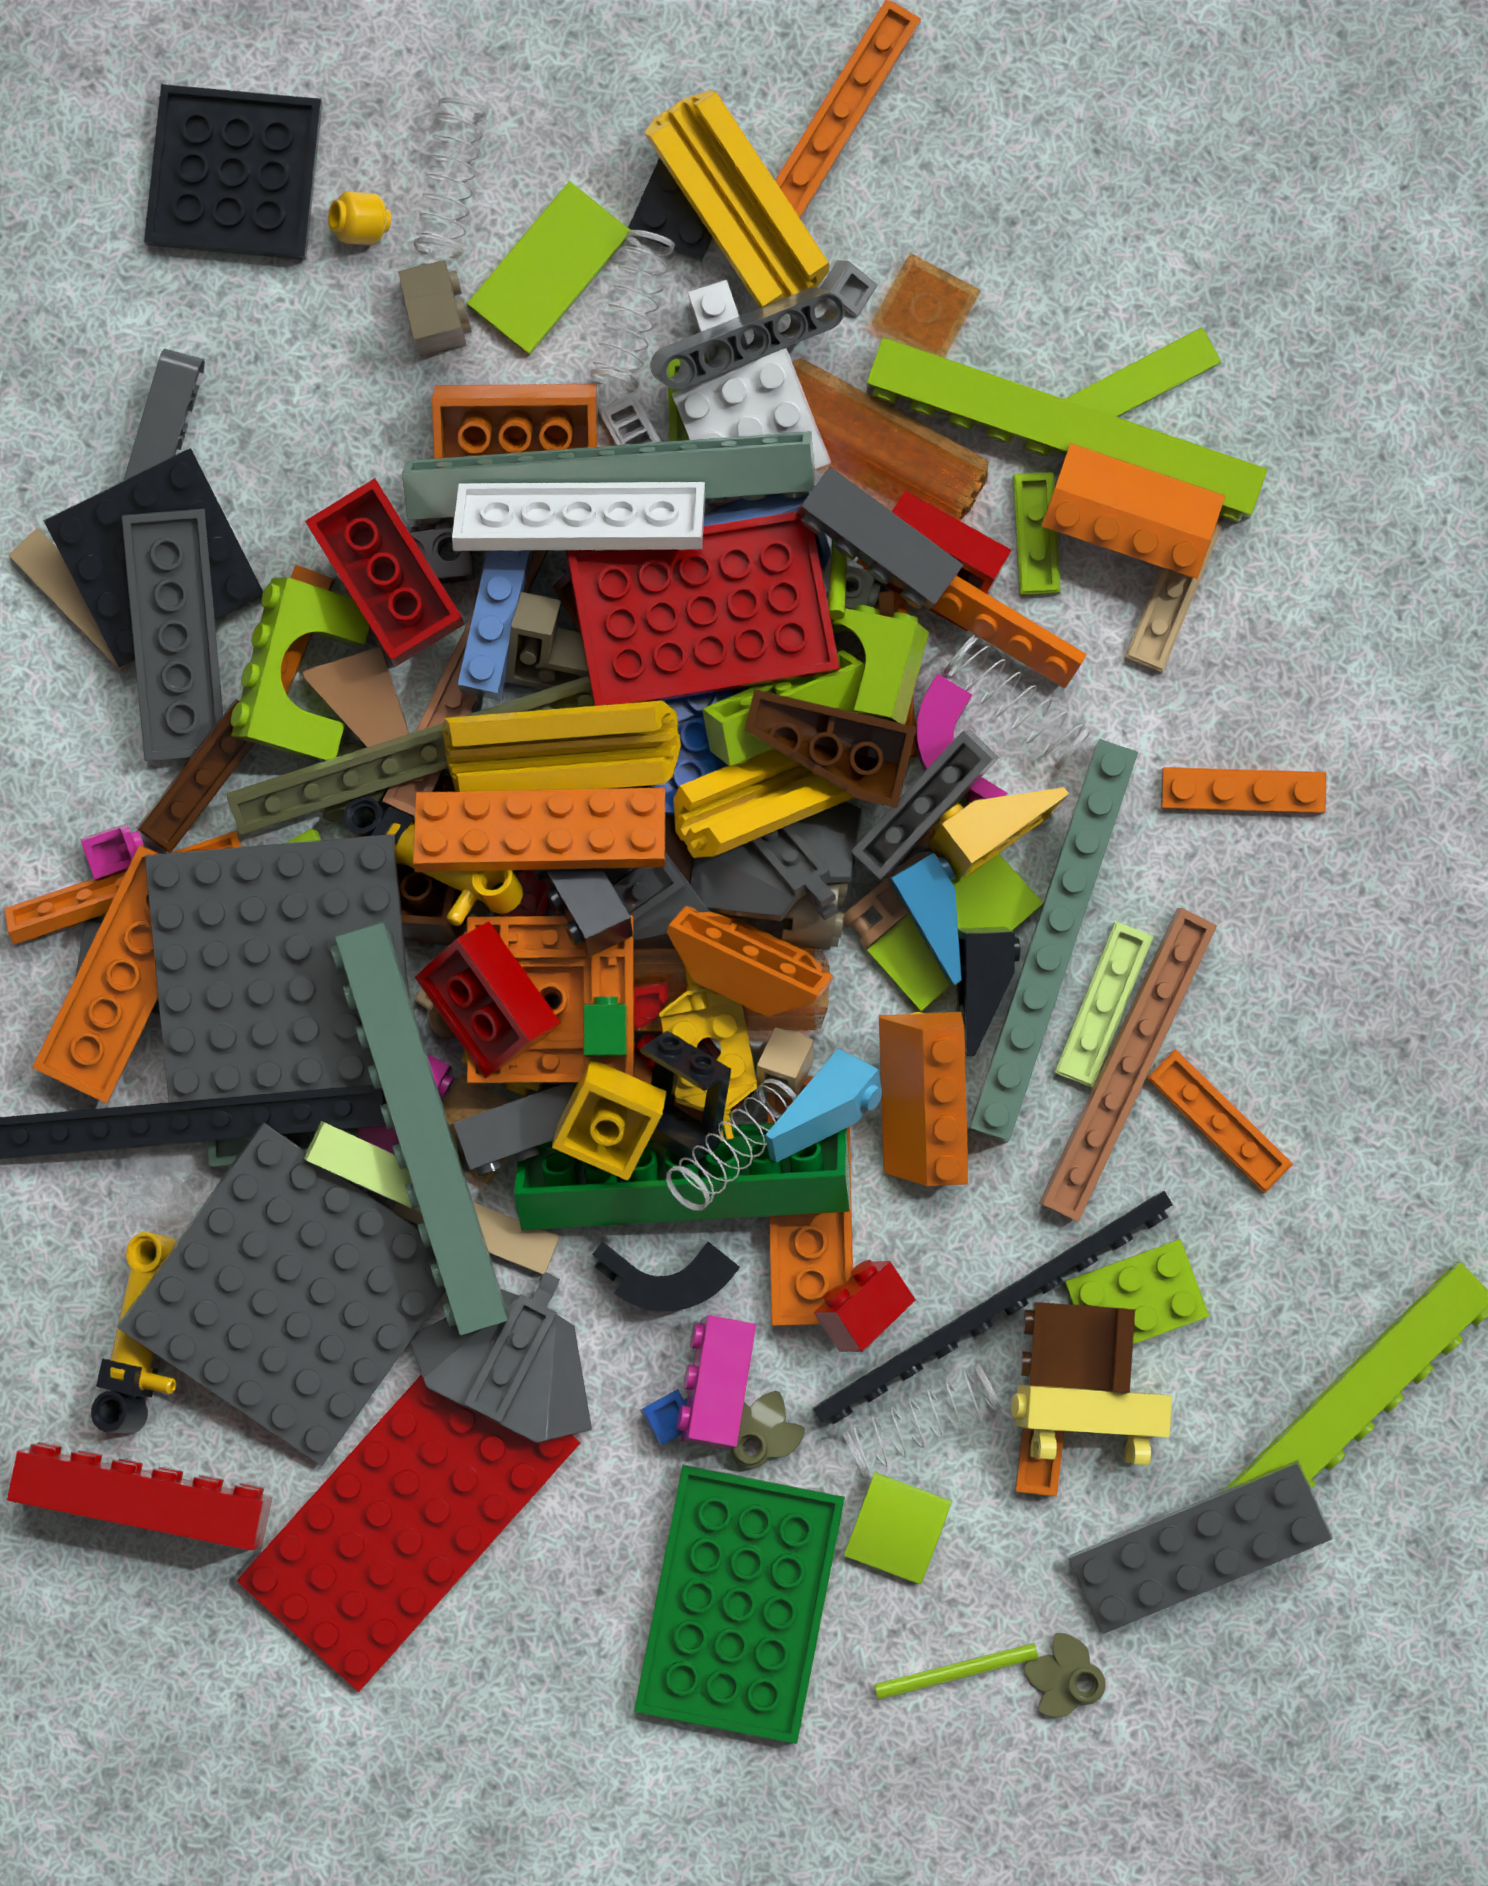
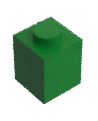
(606, 1028)

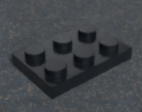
(669, 214)

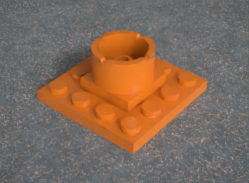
(565, 971)

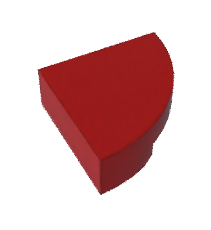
(649, 1002)

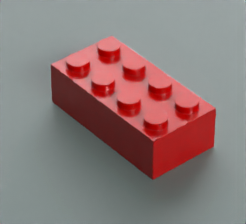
(385, 572)

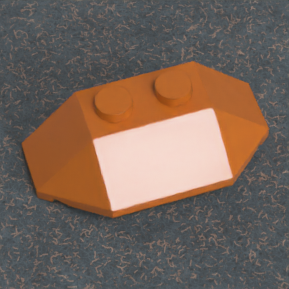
(746, 962)

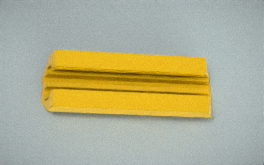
(737, 198)
(563, 748)
(749, 802)

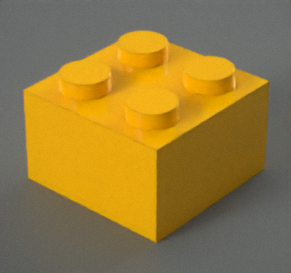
(609, 1119)

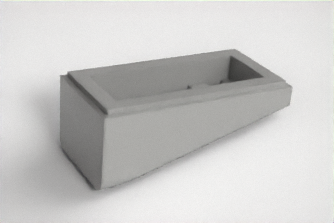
(613, 428)

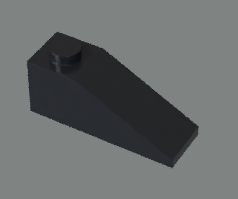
(986, 971)

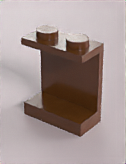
(1078, 1346)

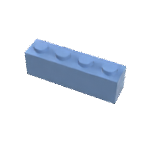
(487, 644)

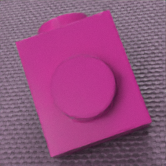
(111, 850)

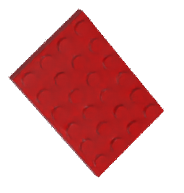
(705, 617)

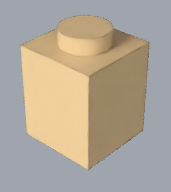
(786, 1059)

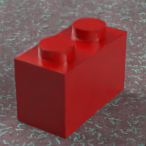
(864, 1305)

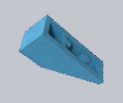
(931, 905)

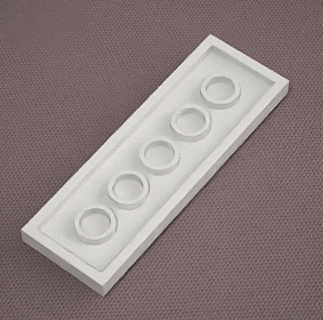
(579, 516)

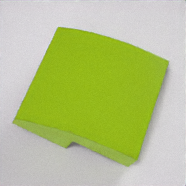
(897, 1528)

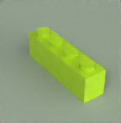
(727, 718)

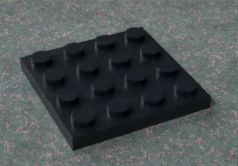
(233, 172)
(94, 553)

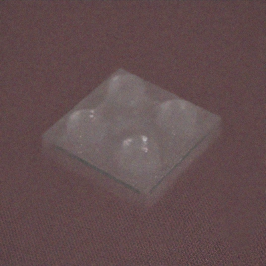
(161, 1186)

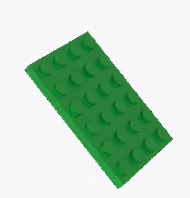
(739, 1604)

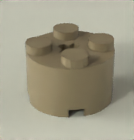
(808, 929)

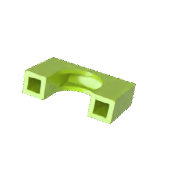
(893, 660)
(265, 710)

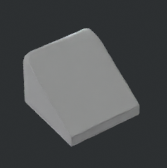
(850, 286)

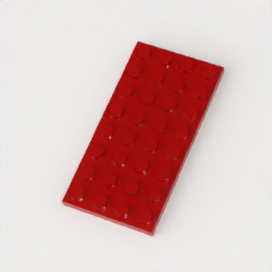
(397, 1528)

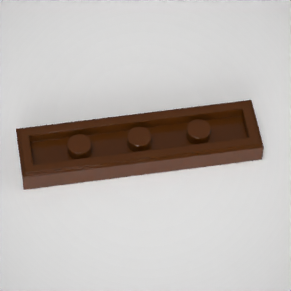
(195, 784)

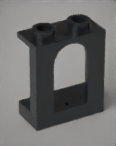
(677, 1129)

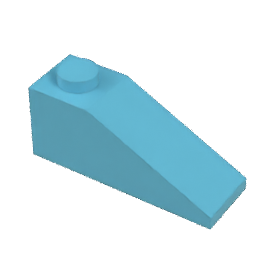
(828, 1104)

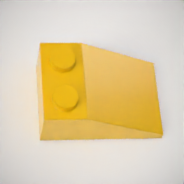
(989, 826)

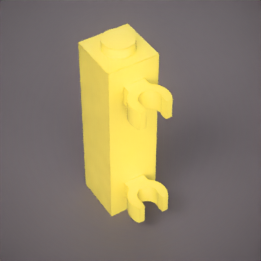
(1091, 1411)

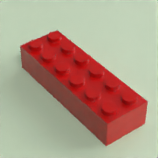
(140, 1498)

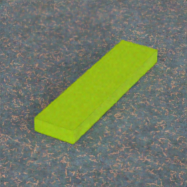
(1150, 375)

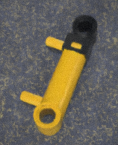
(472, 884)
(129, 1368)

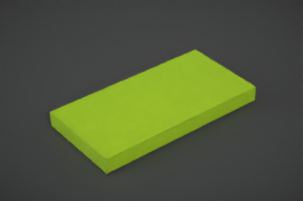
(549, 268)
(985, 898)

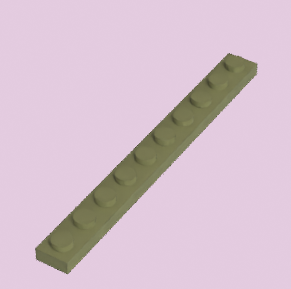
(374, 766)

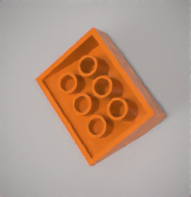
(513, 418)

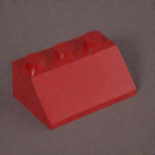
(978, 553)
(487, 999)

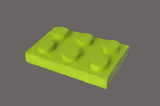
(1153, 1283)

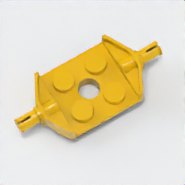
(706, 1014)

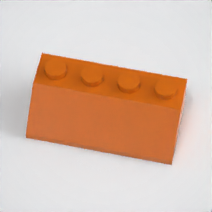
(1133, 510)
(924, 1097)

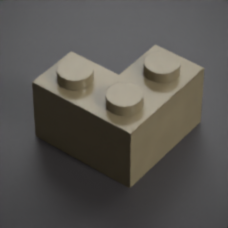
(431, 307)
(539, 650)

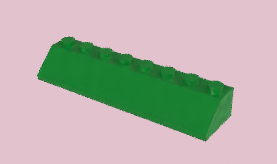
(568, 1192)

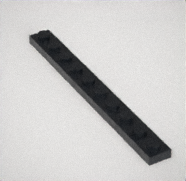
(189, 1121)
(978, 1318)

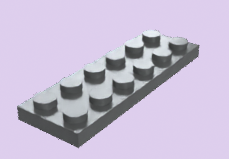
(172, 630)
(1200, 1547)

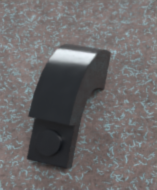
(679, 1291)

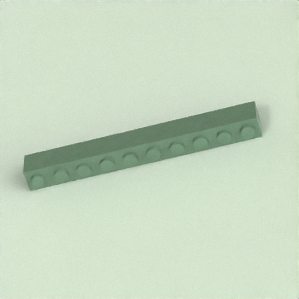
(727, 465)
(1053, 941)
(421, 1127)

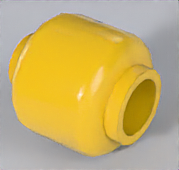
(359, 218)

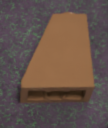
(361, 695)

